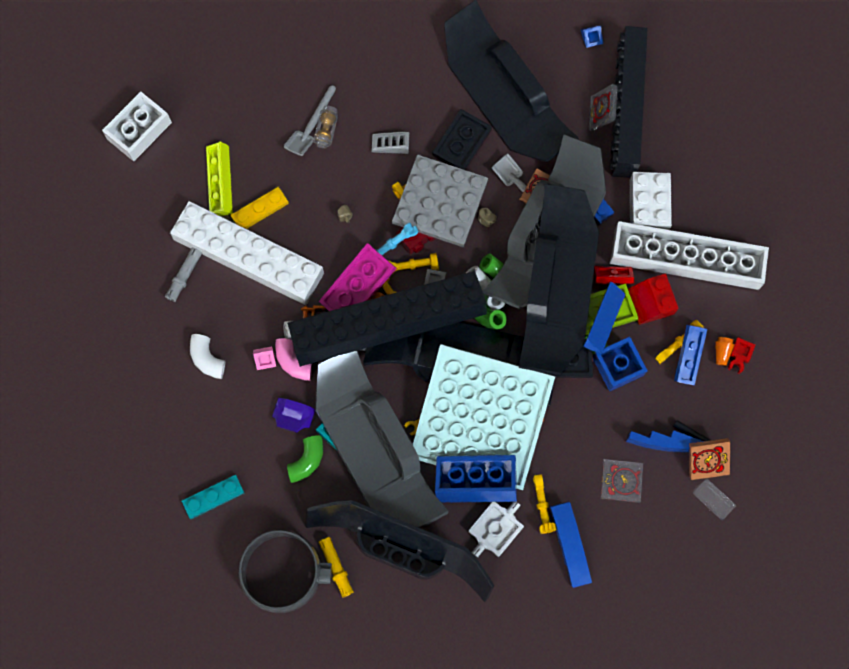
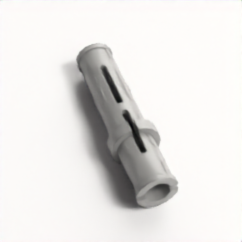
(181, 278)

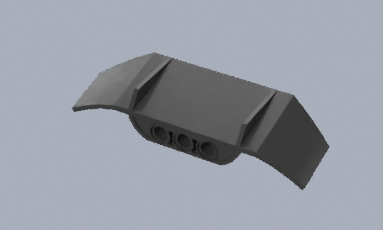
(578, 167)
(373, 443)

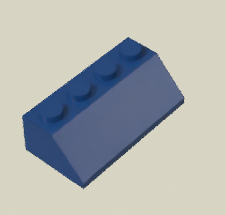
(476, 478)

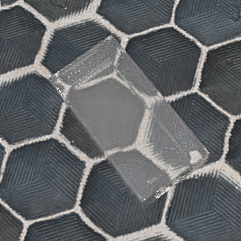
(714, 499)

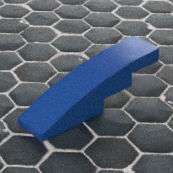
(675, 442)
(571, 544)

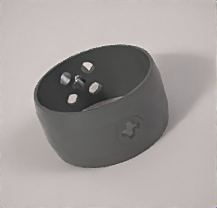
(322, 570)

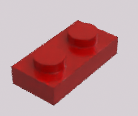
(619, 275)

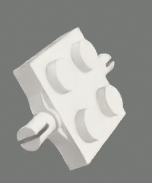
(495, 529)

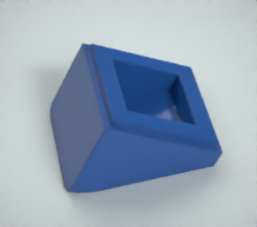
(592, 36)

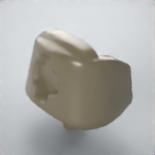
(344, 213)
(486, 217)

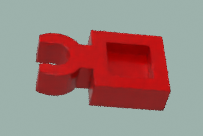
(741, 353)

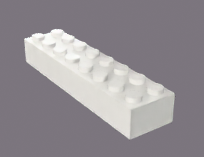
(247, 253)
(689, 255)

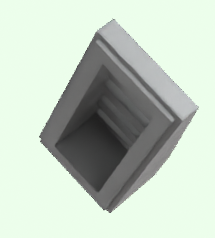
(400, 149)

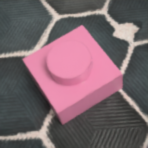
(264, 358)

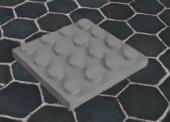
(440, 200)

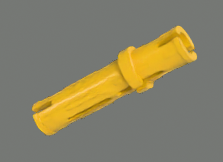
(338, 572)

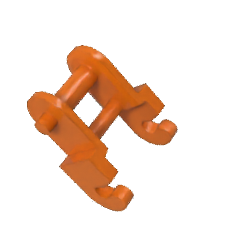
(305, 310)

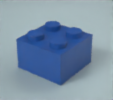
(620, 364)

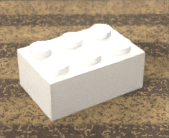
(137, 126)
(650, 199)

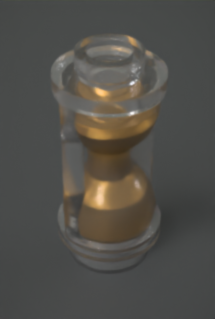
(328, 118)

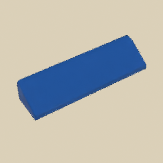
(605, 319)

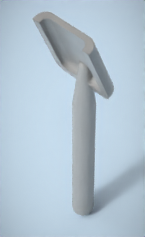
(300, 141)
(509, 172)

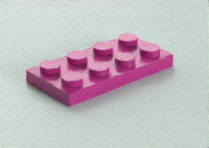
(359, 280)

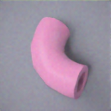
(288, 361)

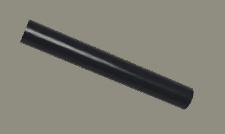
(689, 431)

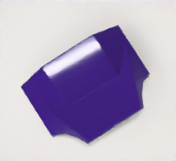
(293, 415)

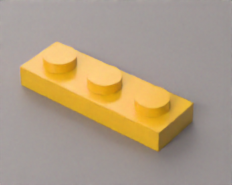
(260, 208)

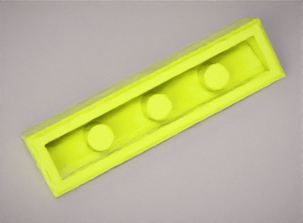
(219, 179)

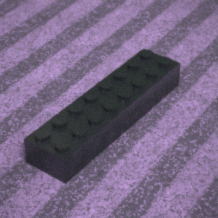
(630, 102)

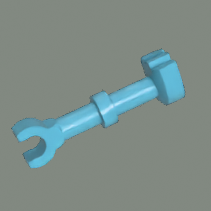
(391, 243)

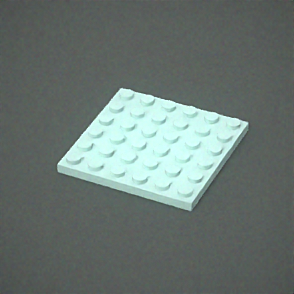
(482, 409)

